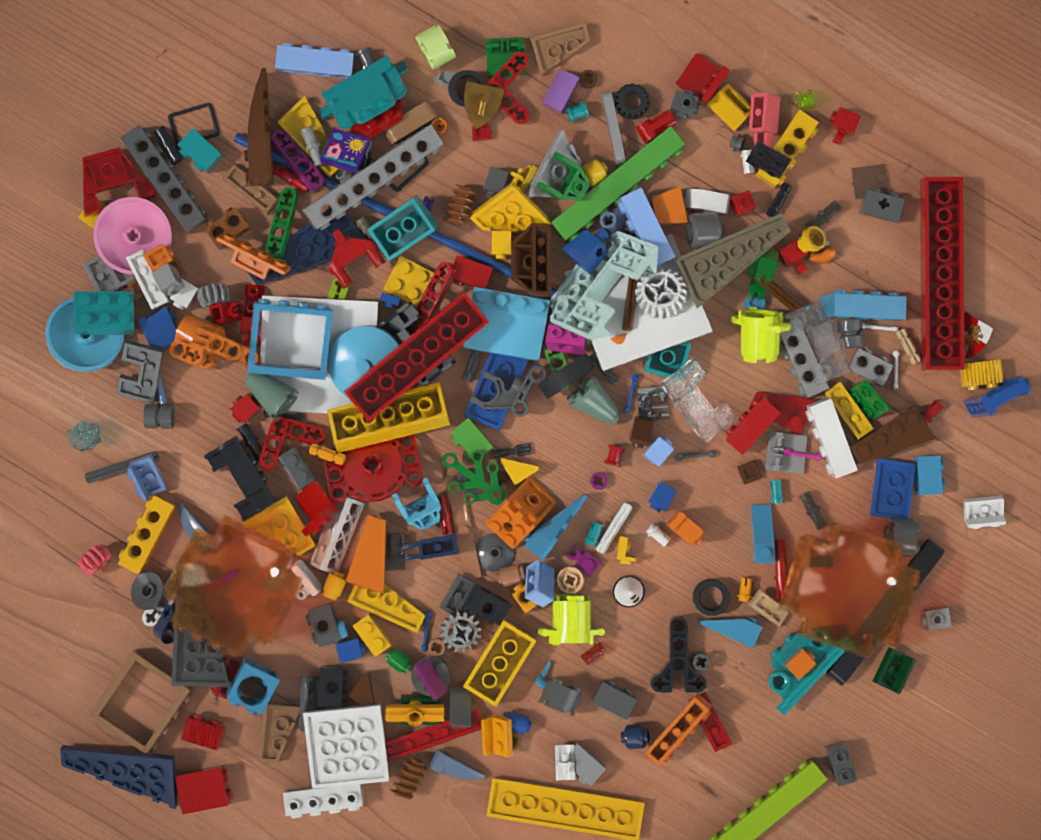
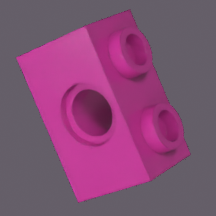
(565, 341)

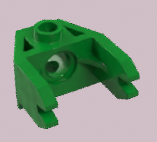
(573, 186)
(762, 267)

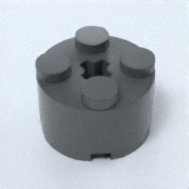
(903, 532)
(440, 667)
(561, 697)

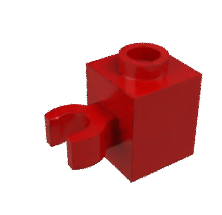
(844, 122)
(791, 254)
(226, 312)

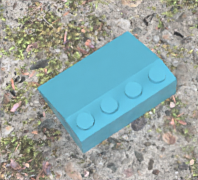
(514, 324)

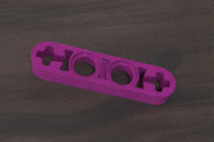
(295, 161)

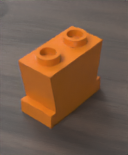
(685, 528)

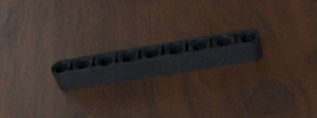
(924, 562)

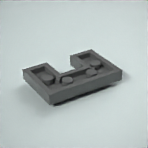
(150, 366)

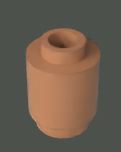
(510, 575)

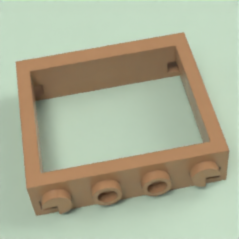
(163, 728)

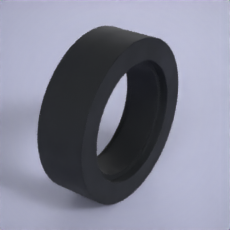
(566, 376)

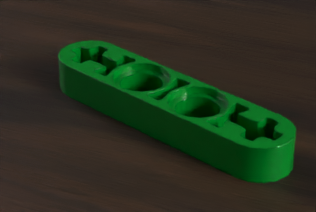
(278, 223)

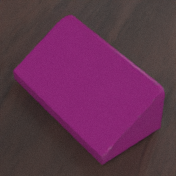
(430, 679)

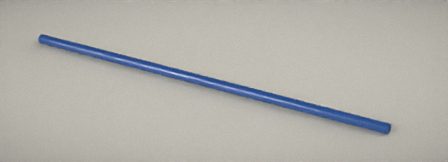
(384, 210)

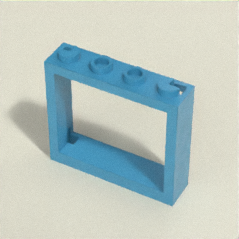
(290, 371)

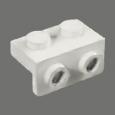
(984, 512)

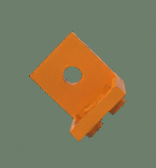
(521, 513)

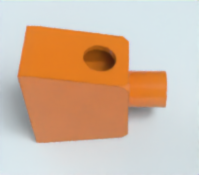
(669, 208)

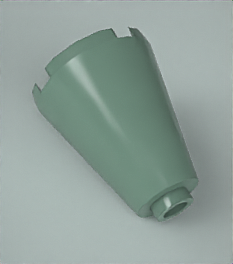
(271, 393)

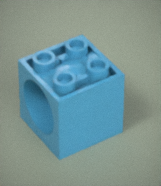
(251, 668)

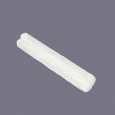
(614, 528)

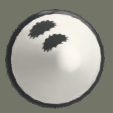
(628, 591)

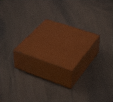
(749, 472)

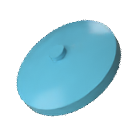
(79, 352)
(358, 352)

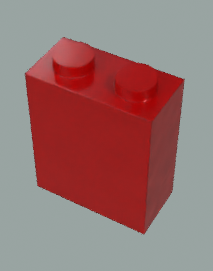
(203, 789)

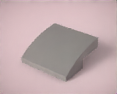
(104, 277)

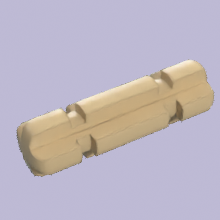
(908, 346)

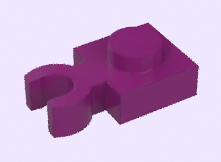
(585, 563)

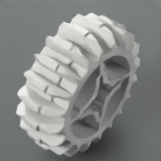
(674, 299)

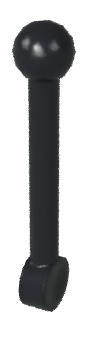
(299, 416)

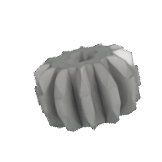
(213, 294)

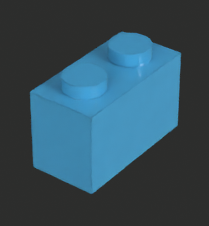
(929, 475)

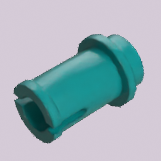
(776, 492)
(593, 534)

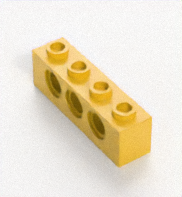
(800, 122)
(127, 557)

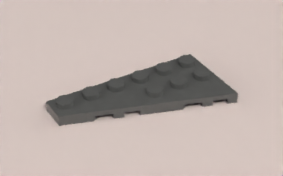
(196, 662)

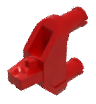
(349, 249)

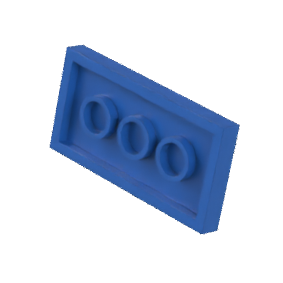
(504, 367)

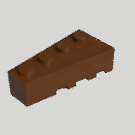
(895, 435)

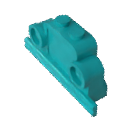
(365, 93)
(782, 679)

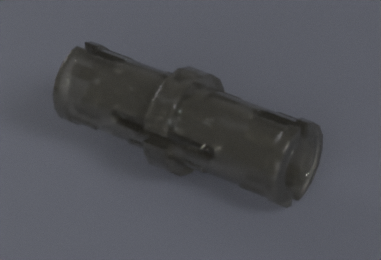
(823, 216)
(813, 510)

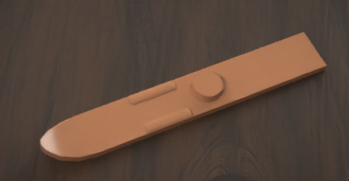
(462, 528)

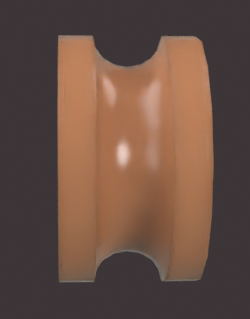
(434, 652)

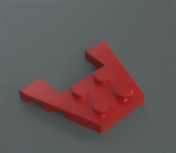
(109, 171)

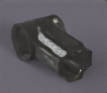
(395, 553)

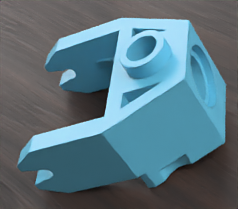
(420, 508)

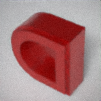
(482, 133)

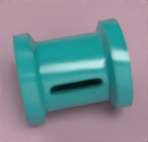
(577, 112)

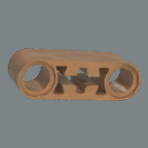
(411, 123)

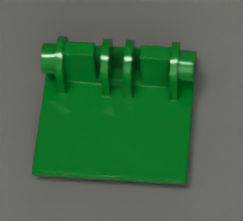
(500, 51)
(868, 400)

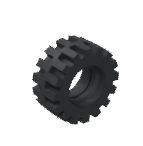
(632, 89)

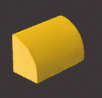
(730, 107)

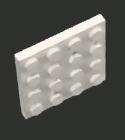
(346, 746)

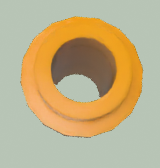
(745, 591)

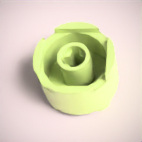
(435, 46)

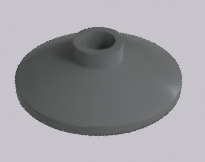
(485, 557)
(141, 589)

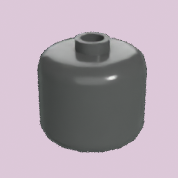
(703, 229)

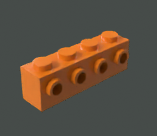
(678, 729)

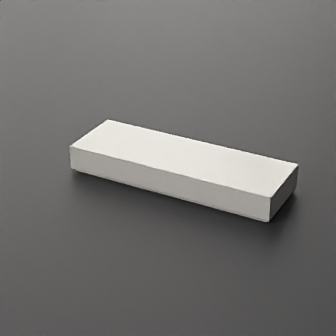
(146, 280)

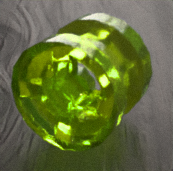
(805, 100)

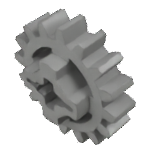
(454, 635)

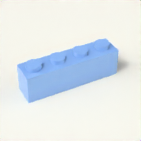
(314, 61)
(644, 223)

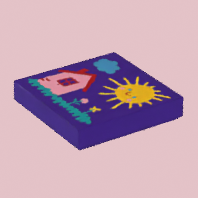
(345, 150)

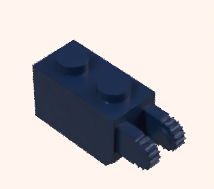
(433, 547)

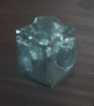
(84, 436)

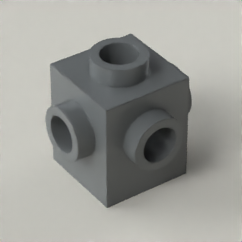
(681, 98)

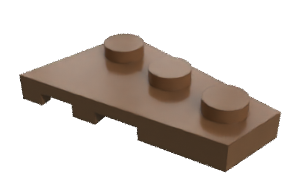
(275, 730)

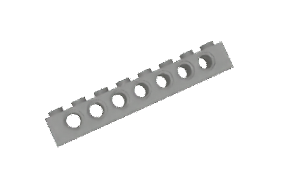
(432, 146)

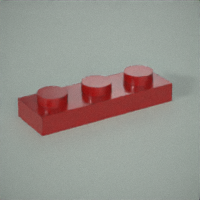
(714, 729)

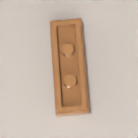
(256, 194)

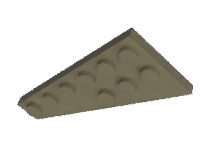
(721, 261)

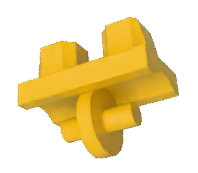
(524, 177)

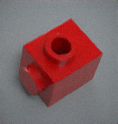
(245, 408)

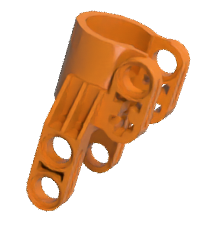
(205, 341)

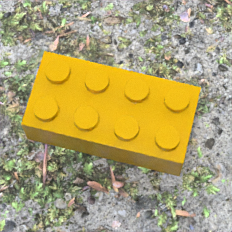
(499, 662)

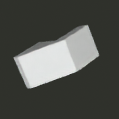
(707, 201)

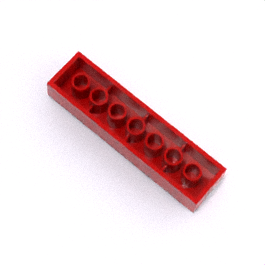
(416, 356)

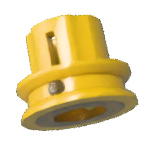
(812, 239)

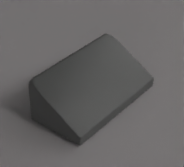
(460, 707)

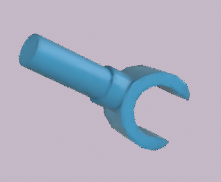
(540, 681)

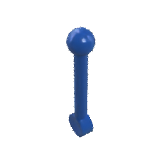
(634, 378)
(424, 647)

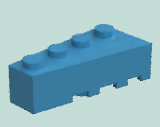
(864, 306)

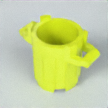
(760, 333)
(571, 621)

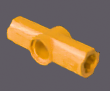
(407, 712)

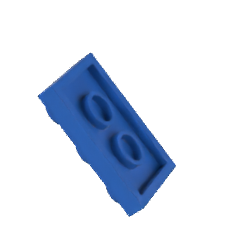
(892, 489)

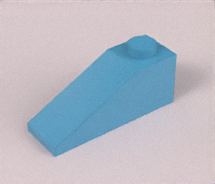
(762, 534)
(739, 629)

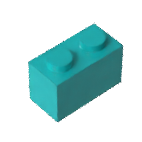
(200, 150)

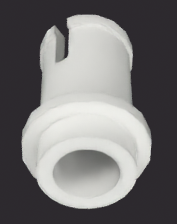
(748, 168)
(658, 534)

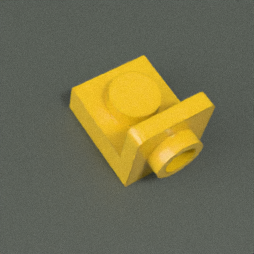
(623, 547)

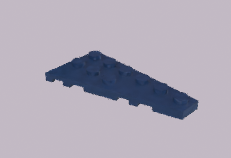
(311, 247)
(131, 771)

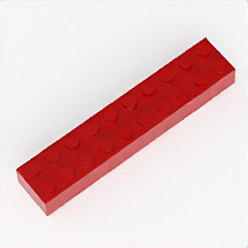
(942, 274)

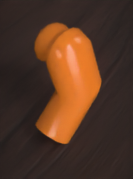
(824, 257)

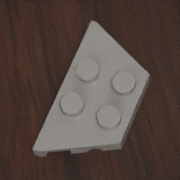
(552, 171)

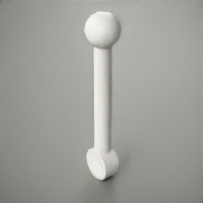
(880, 327)
(896, 354)

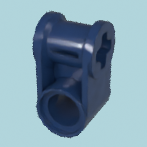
(165, 625)

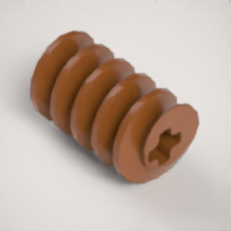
(460, 206)
(409, 778)

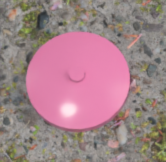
(127, 228)

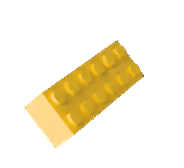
(410, 414)

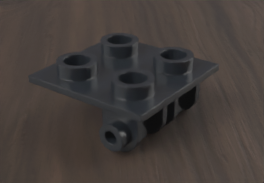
(768, 160)

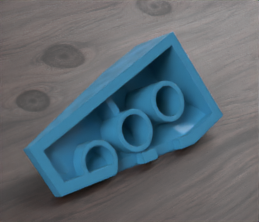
(545, 536)

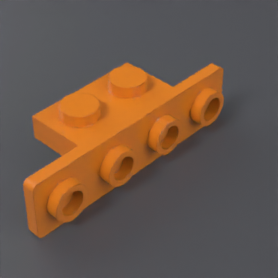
(251, 259)

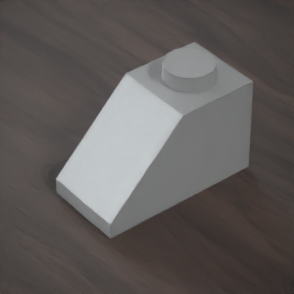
(587, 766)

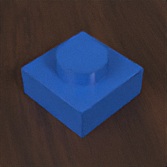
(390, 301)

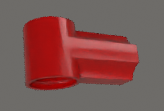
(652, 128)

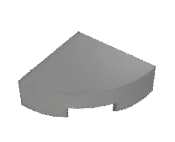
(444, 78)

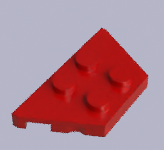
(380, 122)

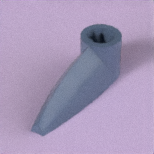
(616, 218)
(189, 520)
(451, 766)

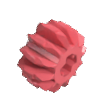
(94, 559)

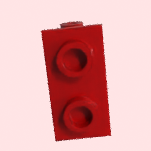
(231, 668)

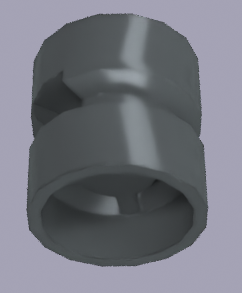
(850, 333)
(159, 416)

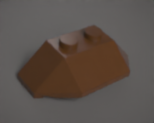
(532, 260)

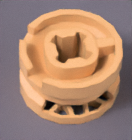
(570, 580)

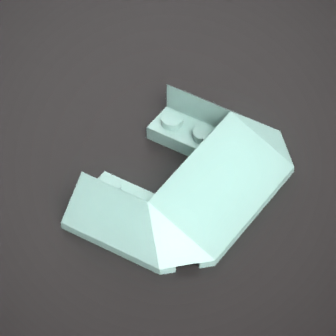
(579, 298)

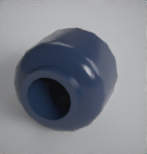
(635, 736)

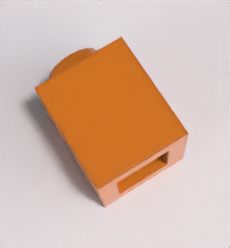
(800, 663)

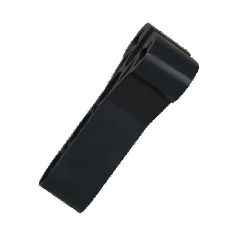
(668, 671)

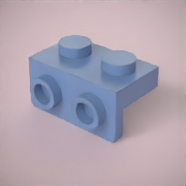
(146, 477)

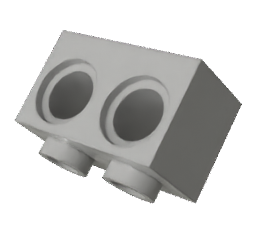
(868, 371)

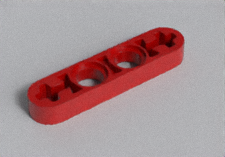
(430, 293)

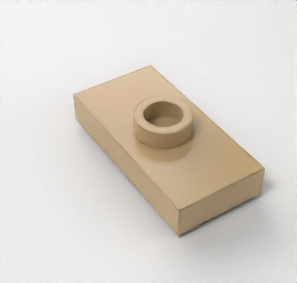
(768, 608)

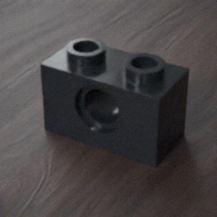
(480, 596)
(332, 674)

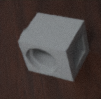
(168, 280)

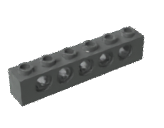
(133, 141)

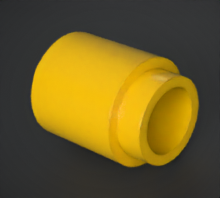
(334, 585)

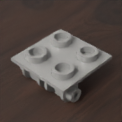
(777, 461)

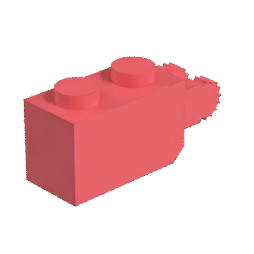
(764, 117)

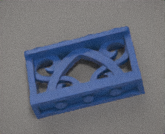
(987, 403)

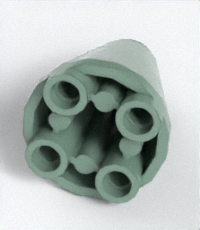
(594, 401)

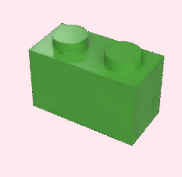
(470, 439)

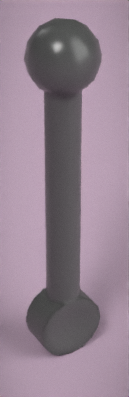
(711, 454)

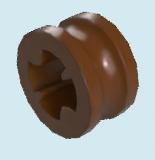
(594, 79)

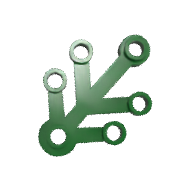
(476, 479)

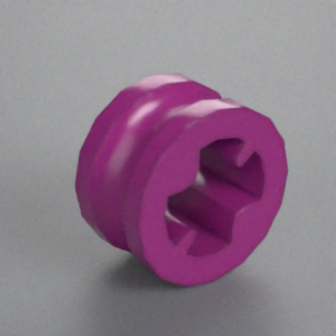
(598, 487)

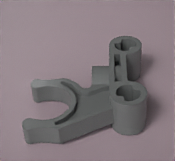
(510, 397)

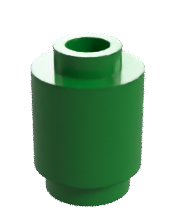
(399, 660)

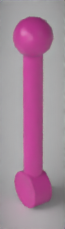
(787, 452)

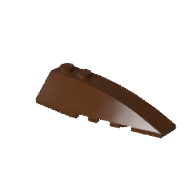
(259, 137)

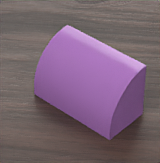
(560, 91)

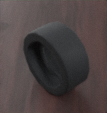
(453, 82)
(725, 597)

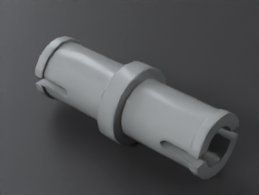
(312, 145)

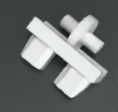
(565, 762)

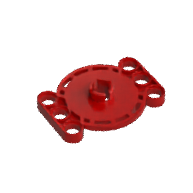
(387, 474)

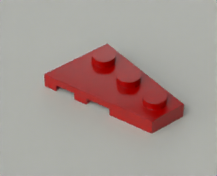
(793, 410)

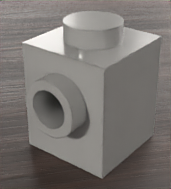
(935, 618)

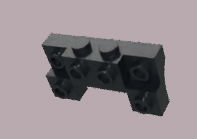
(400, 328)
(246, 474)

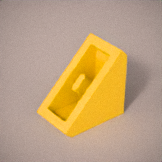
(517, 470)

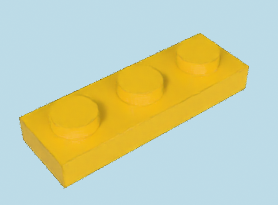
(849, 410)

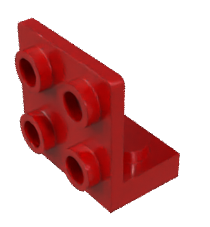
(702, 78)

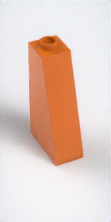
(369, 558)

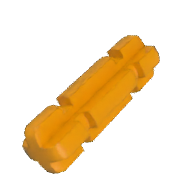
(327, 454)

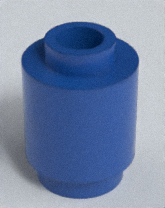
(520, 722)

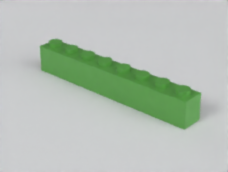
(617, 184)

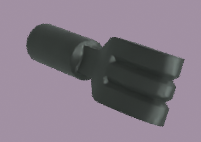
(518, 450)

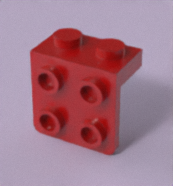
(317, 506)

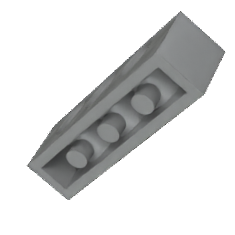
(797, 370)

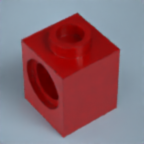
(742, 203)

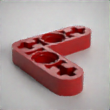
(503, 84)
(287, 432)

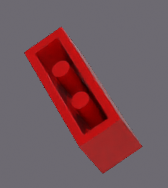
(752, 424)

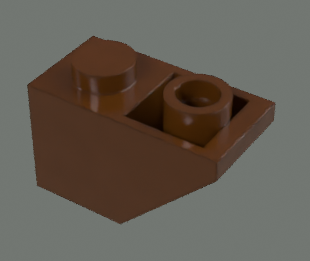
(641, 432)

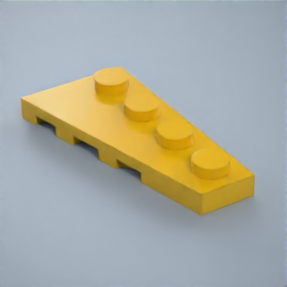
(301, 117)
(387, 606)

